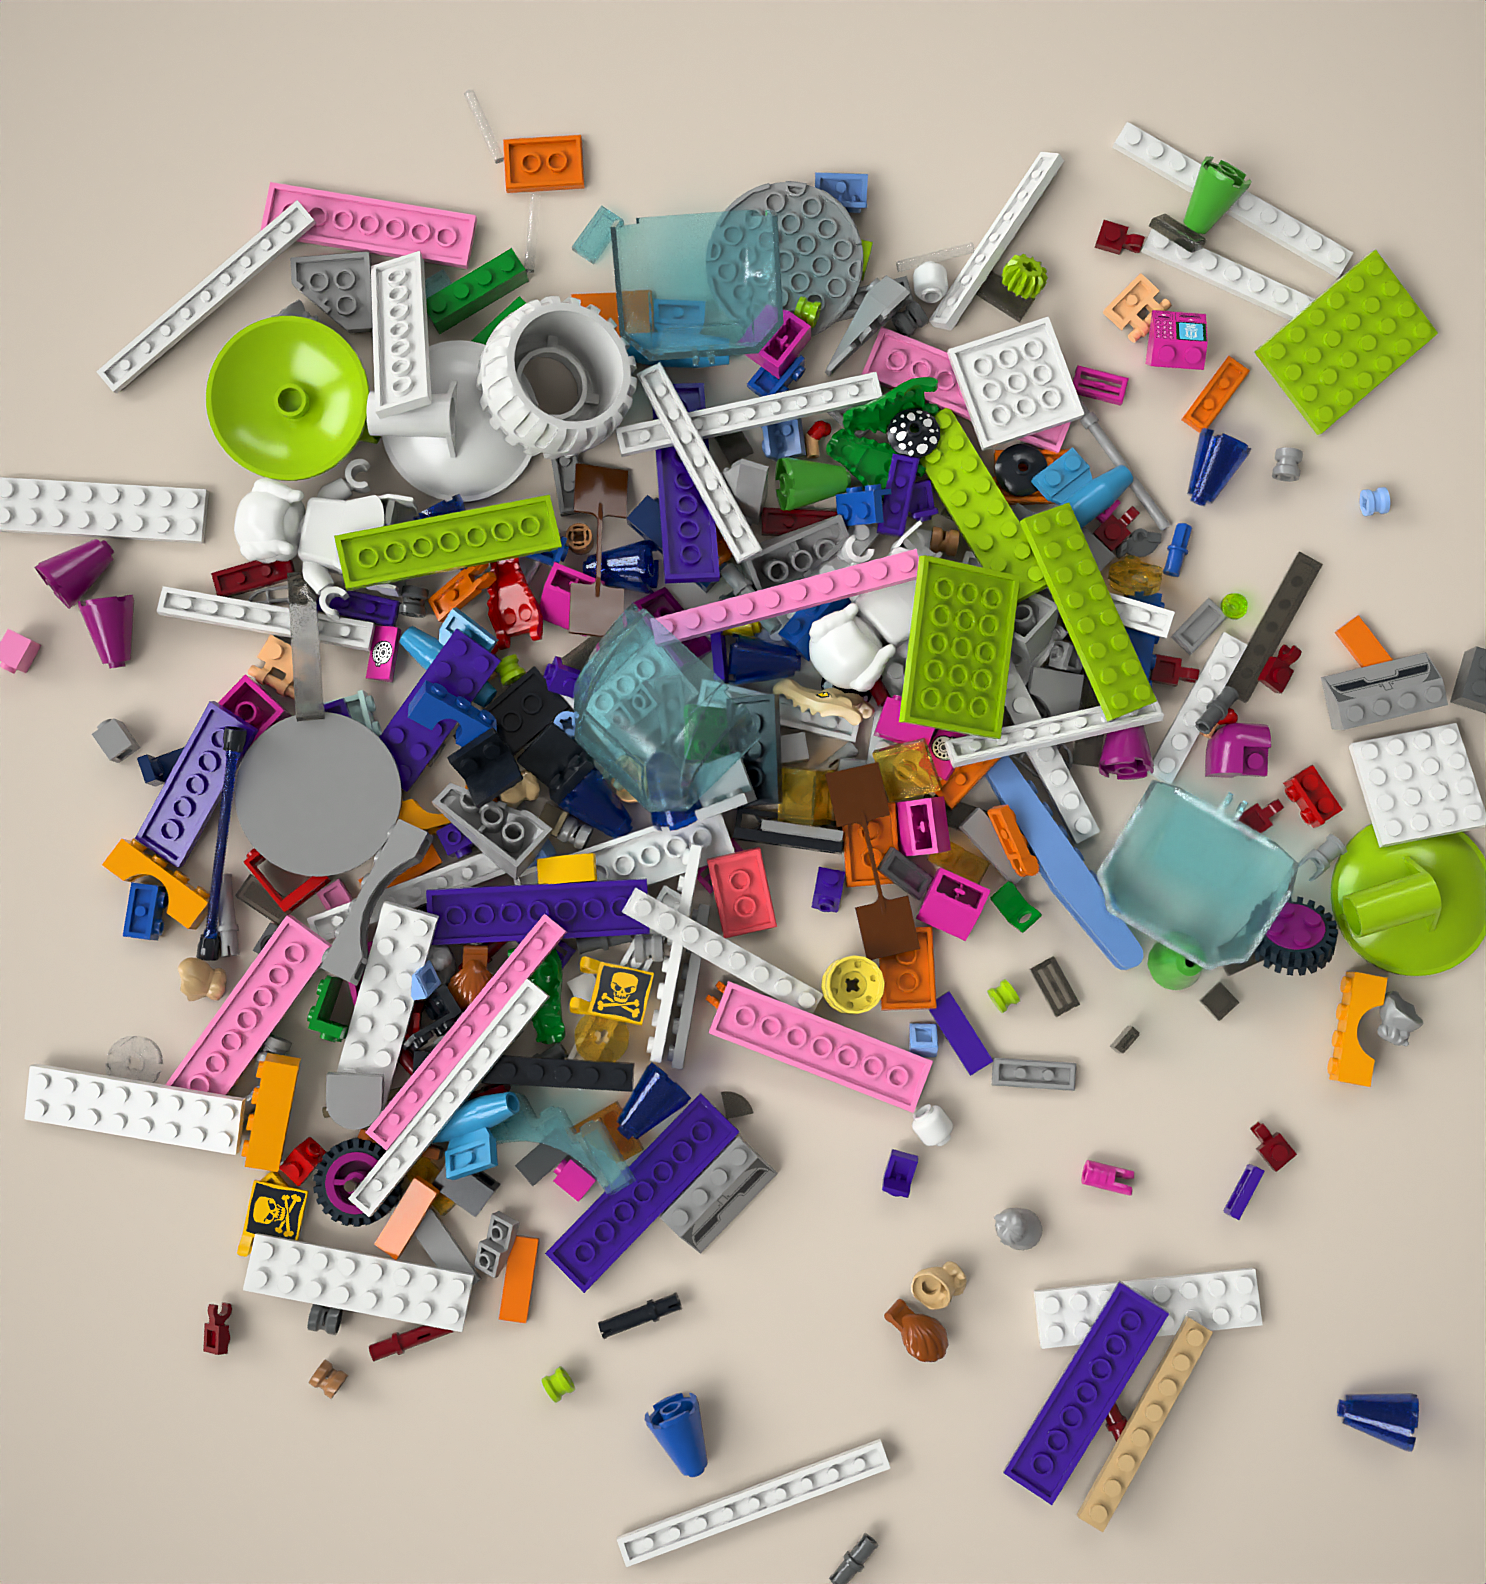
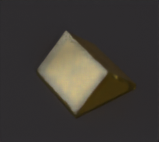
(805, 797)

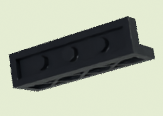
(779, 839)

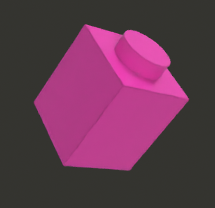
(574, 1178)

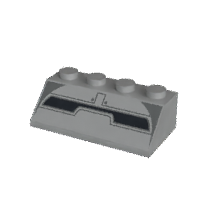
(1383, 691)
(718, 1194)

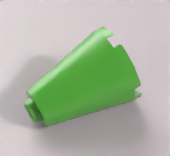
(1214, 194)
(808, 482)
(1171, 968)

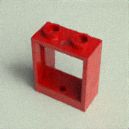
(295, 898)

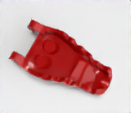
(512, 604)

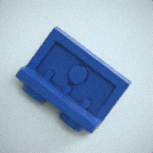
(766, 384)
(861, 506)
(145, 911)

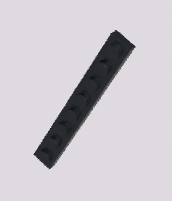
(555, 1072)

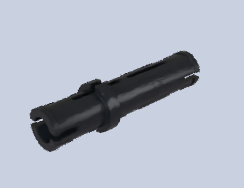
(651, 1311)

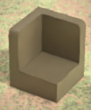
(553, 818)

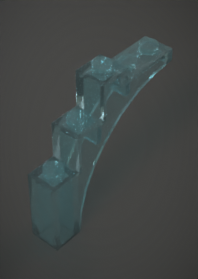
(591, 1146)

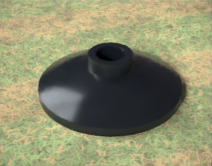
(1010, 477)

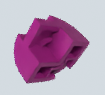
(1238, 751)

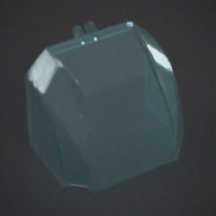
(698, 283)
(657, 715)
(1196, 877)

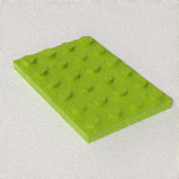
(1346, 342)
(959, 648)

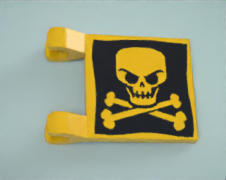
(617, 994)
(273, 1212)

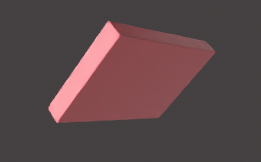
(741, 892)

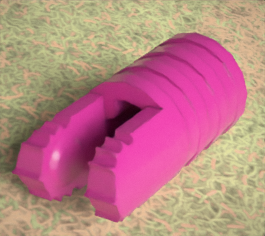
(1103, 1177)

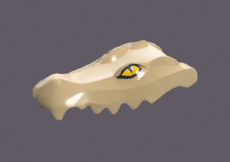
(827, 702)

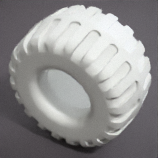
(586, 348)

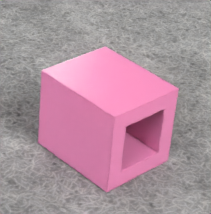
(17, 652)

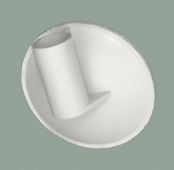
(450, 443)

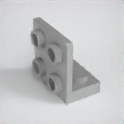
(727, 793)

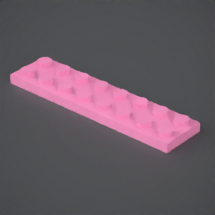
(377, 225)
(903, 358)
(252, 1010)
(820, 1047)

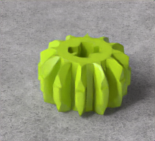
(1024, 276)

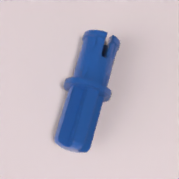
(1177, 550)

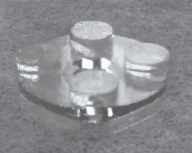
(139, 1047)

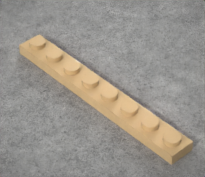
(1144, 1424)

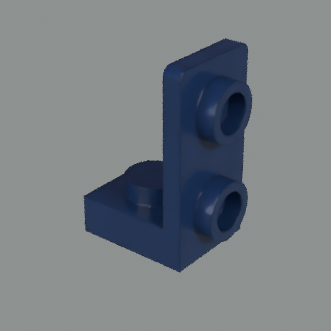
(157, 769)

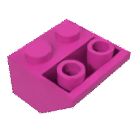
(784, 345)
(556, 594)
(891, 729)
(922, 826)
(952, 904)

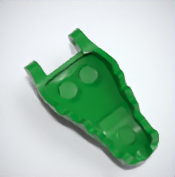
(879, 412)
(864, 458)
(548, 1019)

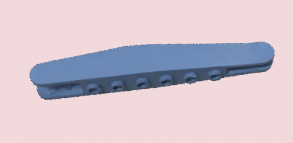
(1064, 866)

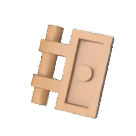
(1131, 302)
(275, 655)

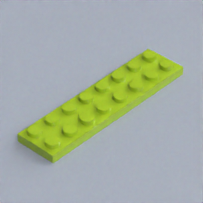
(980, 506)
(447, 542)
(1088, 611)

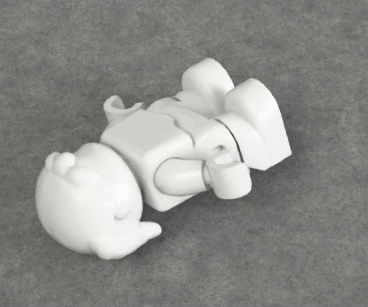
(276, 526)
(859, 640)

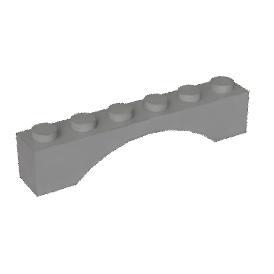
(349, 951)

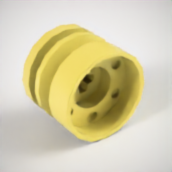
(868, 985)

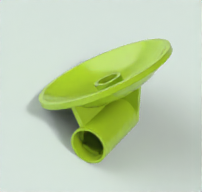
(288, 398)
(1412, 902)

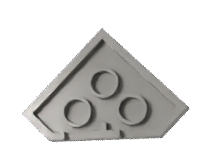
(338, 287)

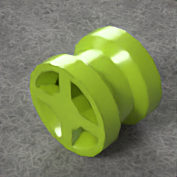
(808, 311)
(510, 670)
(1003, 996)
(558, 1384)

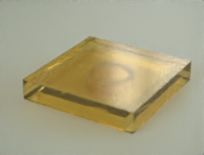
(907, 769)

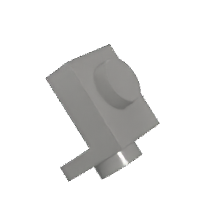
(1065, 657)

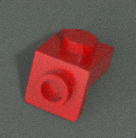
(303, 1161)

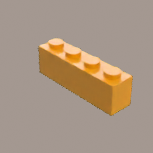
(271, 1113)

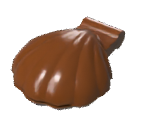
(472, 977)
(920, 1333)

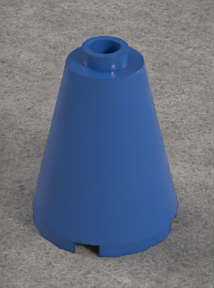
(680, 1432)

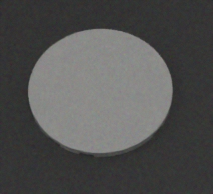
(816, 246)
(318, 794)

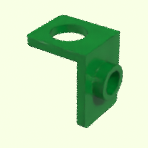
(1014, 907)

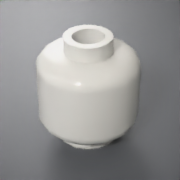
(930, 282)
(932, 1125)

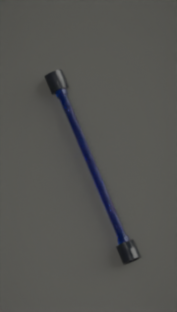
(234, 741)

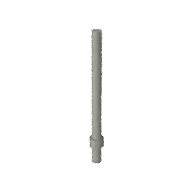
(1090, 422)

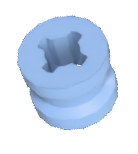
(1375, 501)
(568, 727)

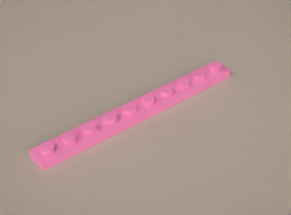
(792, 596)
(466, 1031)

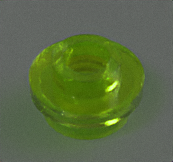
(1239, 603)

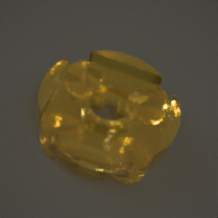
(1134, 576)
(586, 1039)

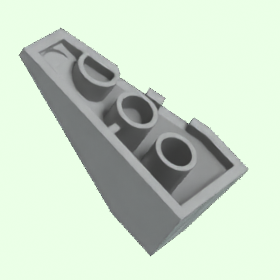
(877, 308)
(749, 487)
(795, 553)
(1033, 626)
(501, 832)

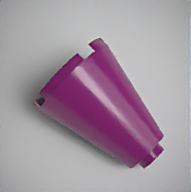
(75, 570)
(110, 627)
(1126, 754)

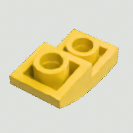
(567, 869)

